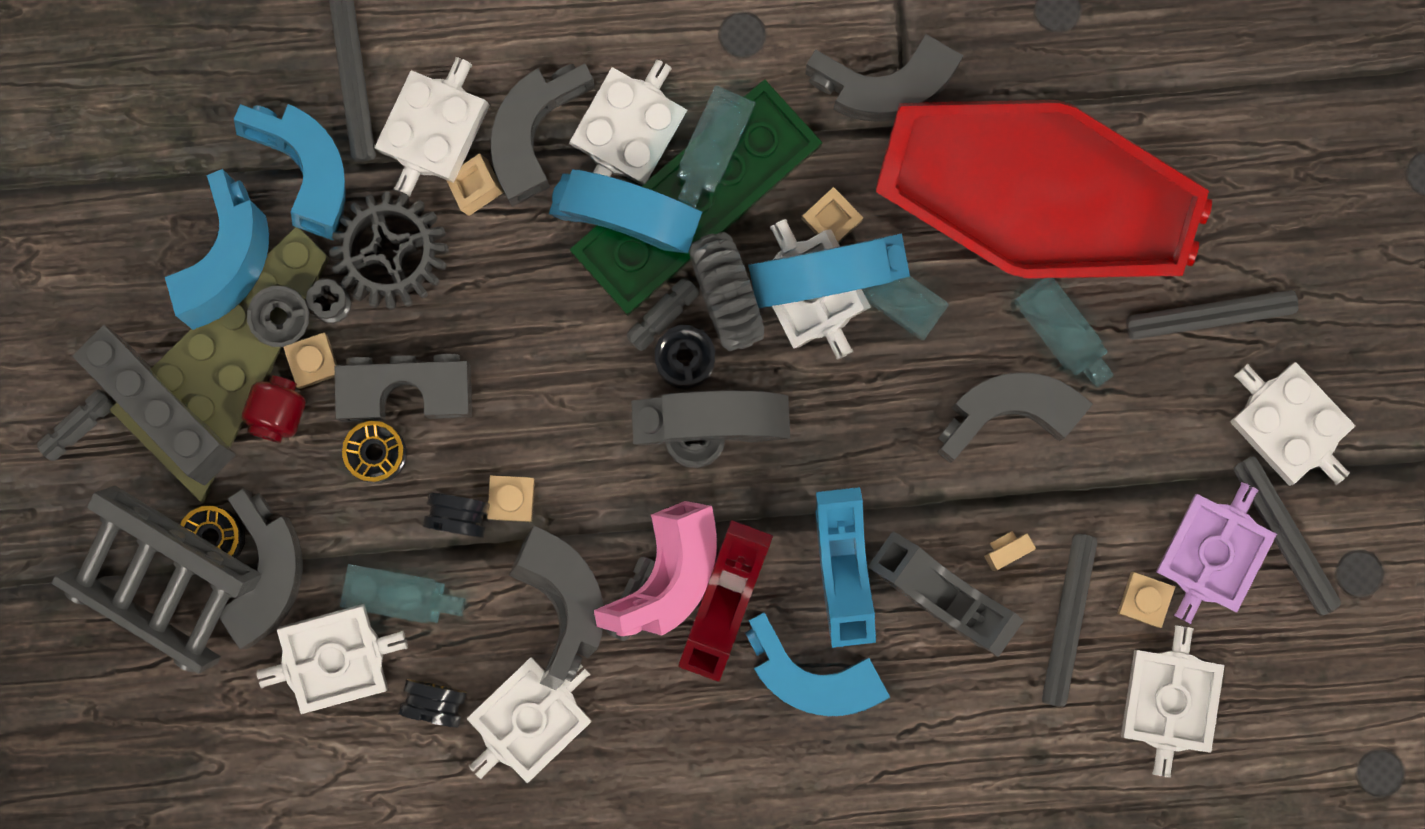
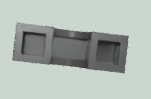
(365, 386)

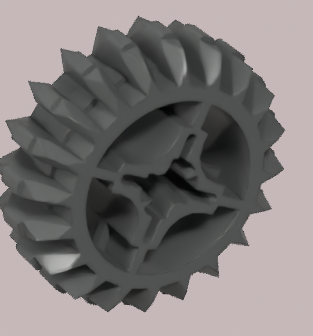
(370, 255)
(727, 291)

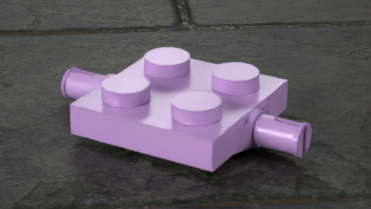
(1216, 552)

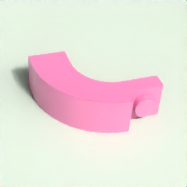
(679, 578)

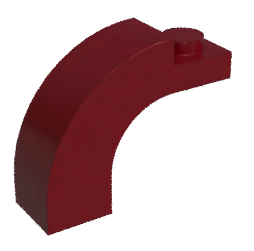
(725, 601)

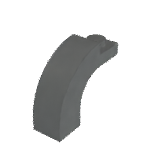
(879, 97)
(517, 123)
(1030, 395)
(711, 416)
(281, 566)
(573, 590)
(945, 594)

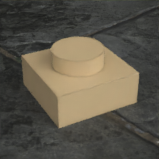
(475, 185)
(833, 214)
(311, 360)
(511, 498)
(1008, 549)
(1146, 600)

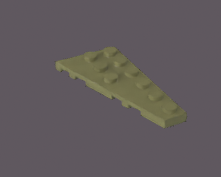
(223, 359)

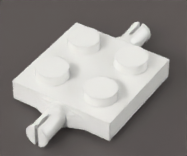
(629, 125)
(432, 126)
(821, 315)
(1292, 423)
(332, 659)
(1172, 701)
(527, 722)

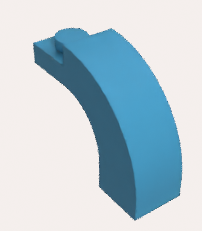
(313, 150)
(626, 209)
(233, 263)
(829, 271)
(845, 567)
(826, 695)

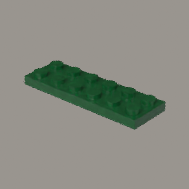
(766, 154)

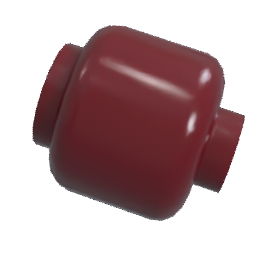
(273, 409)

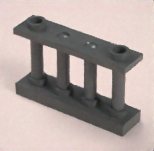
(190, 556)

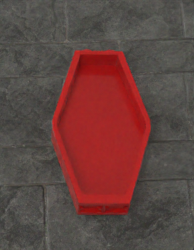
(1042, 189)

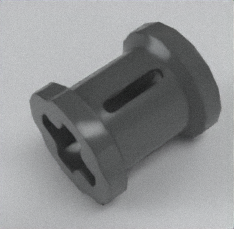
(338, 310)

